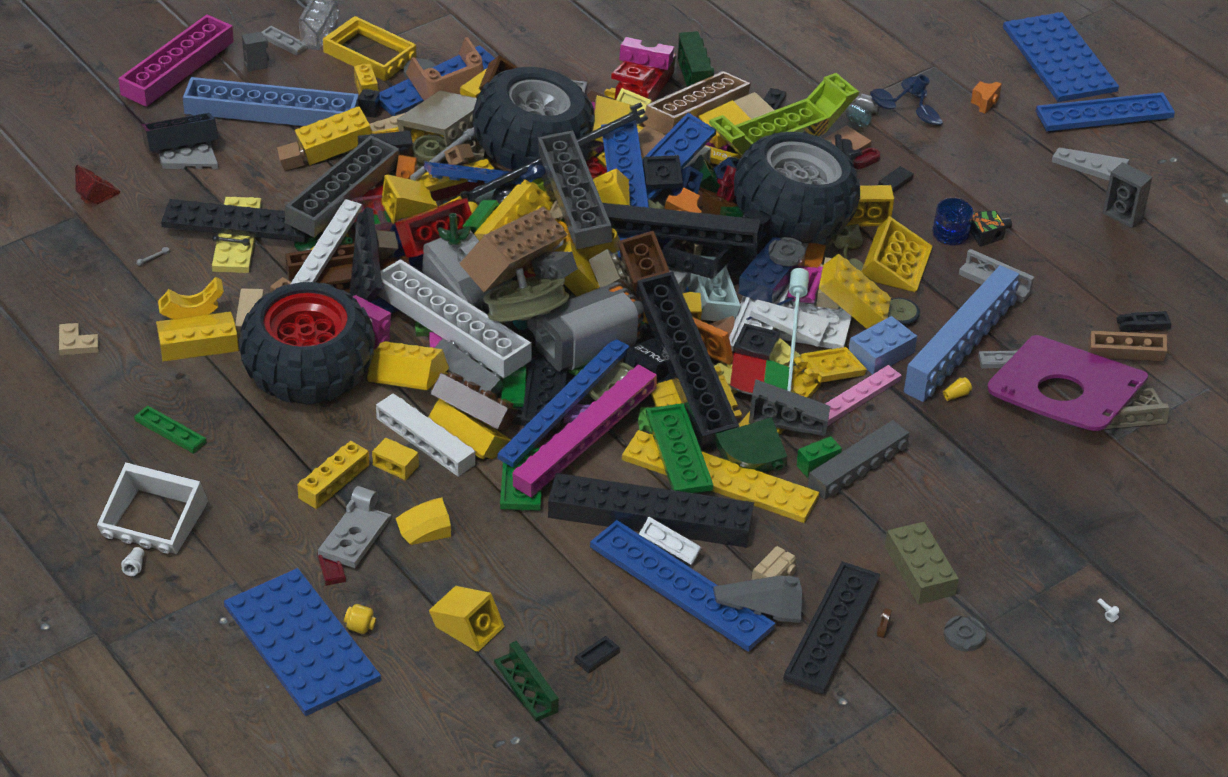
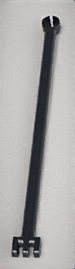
(634, 115)

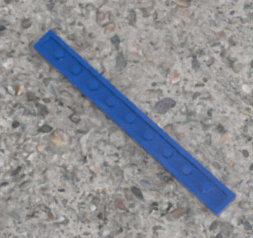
(562, 403)

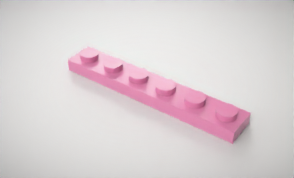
(862, 392)

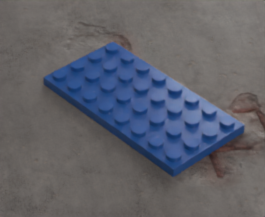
(1060, 57)
(302, 641)

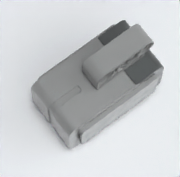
(443, 266)

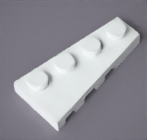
(809, 326)

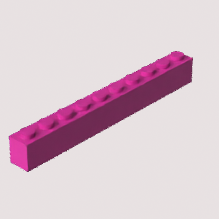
(584, 430)

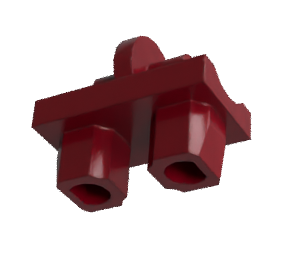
(726, 188)

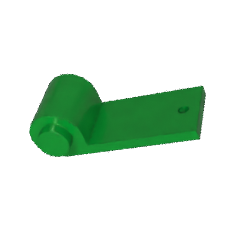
(514, 387)

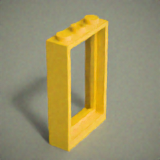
(334, 46)

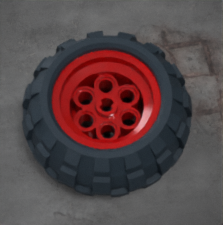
(307, 342)

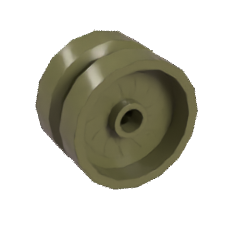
(427, 148)

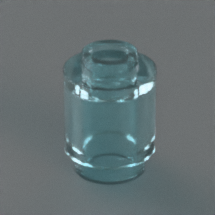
(858, 115)

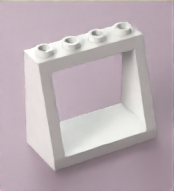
(159, 483)

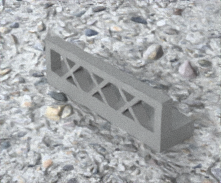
(980, 273)

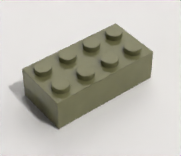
(921, 563)

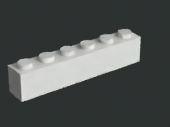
(425, 434)

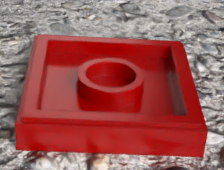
(633, 73)

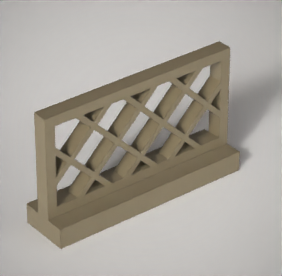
(1140, 414)

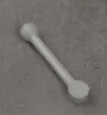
(165, 250)

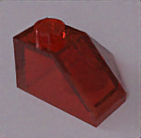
(92, 187)

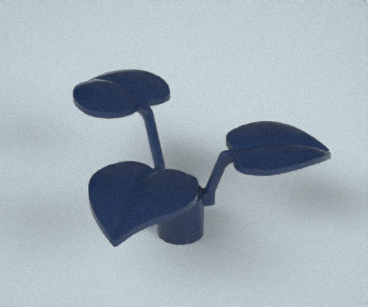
(915, 86)

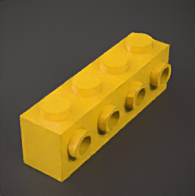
(333, 474)

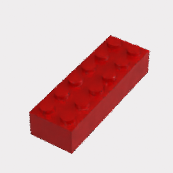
(652, 87)

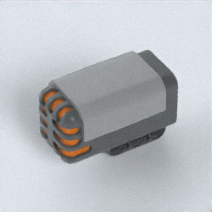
(586, 324)

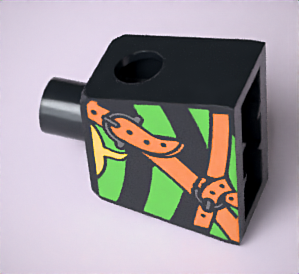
(988, 227)

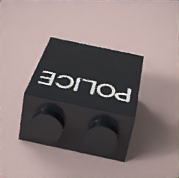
(648, 356)

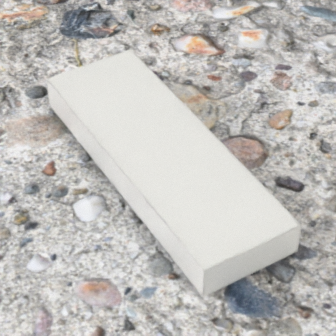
(670, 540)

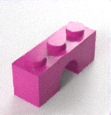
(657, 57)

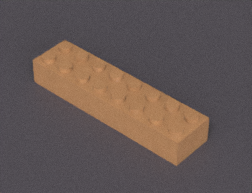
(695, 100)

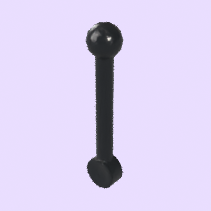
(246, 242)

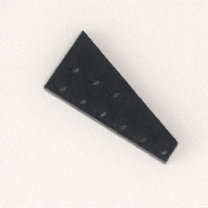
(366, 271)

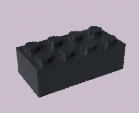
(179, 132)

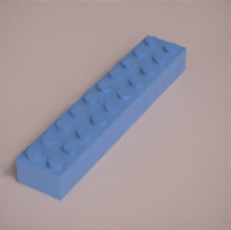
(264, 102)
(961, 333)

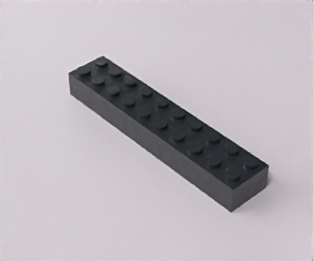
(686, 357)
(686, 513)

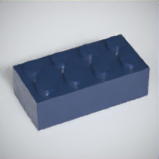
(764, 278)

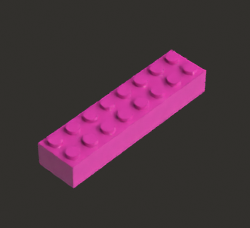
(176, 60)

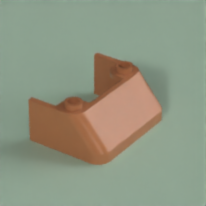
(430, 81)

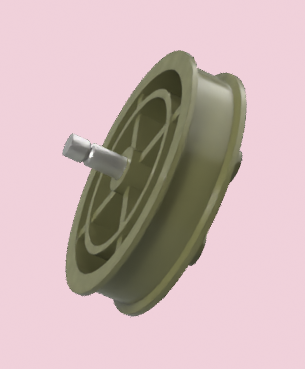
(525, 298)

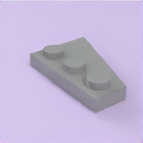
(197, 156)

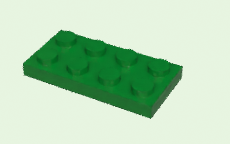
(513, 498)

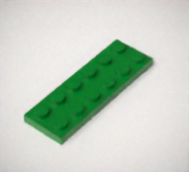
(679, 448)

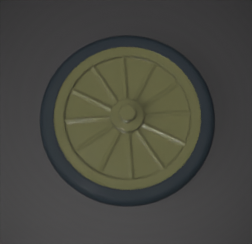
(903, 310)

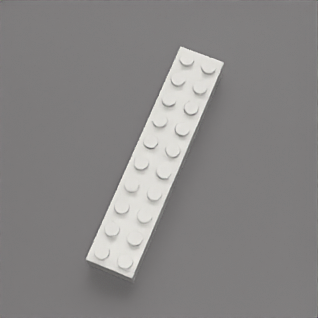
(454, 319)

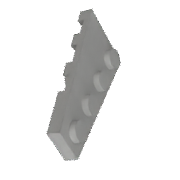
(1086, 162)

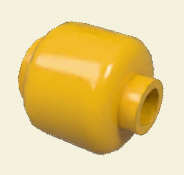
(359, 618)

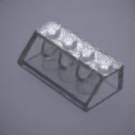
(317, 22)

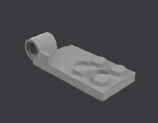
(359, 518)

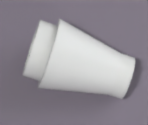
(133, 562)

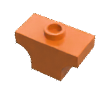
(986, 95)
(406, 166)
(685, 201)

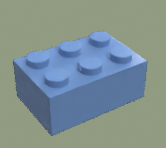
(883, 344)

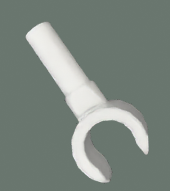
(1111, 614)

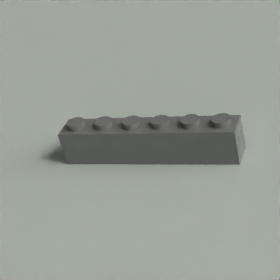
(858, 459)

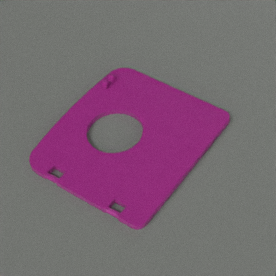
(1102, 380)

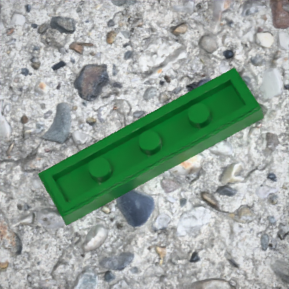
(170, 429)

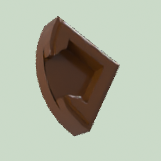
(885, 622)

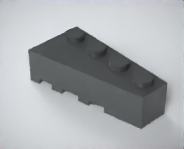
(788, 409)

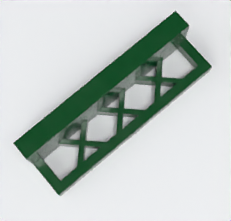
(533, 677)

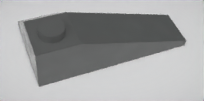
(771, 595)

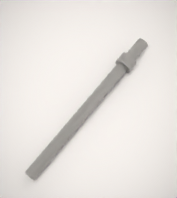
(467, 136)

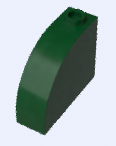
(753, 446)

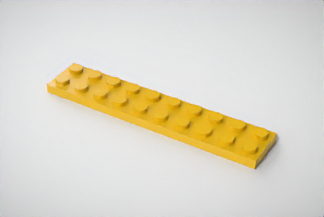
(734, 481)

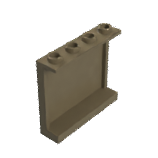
(441, 114)

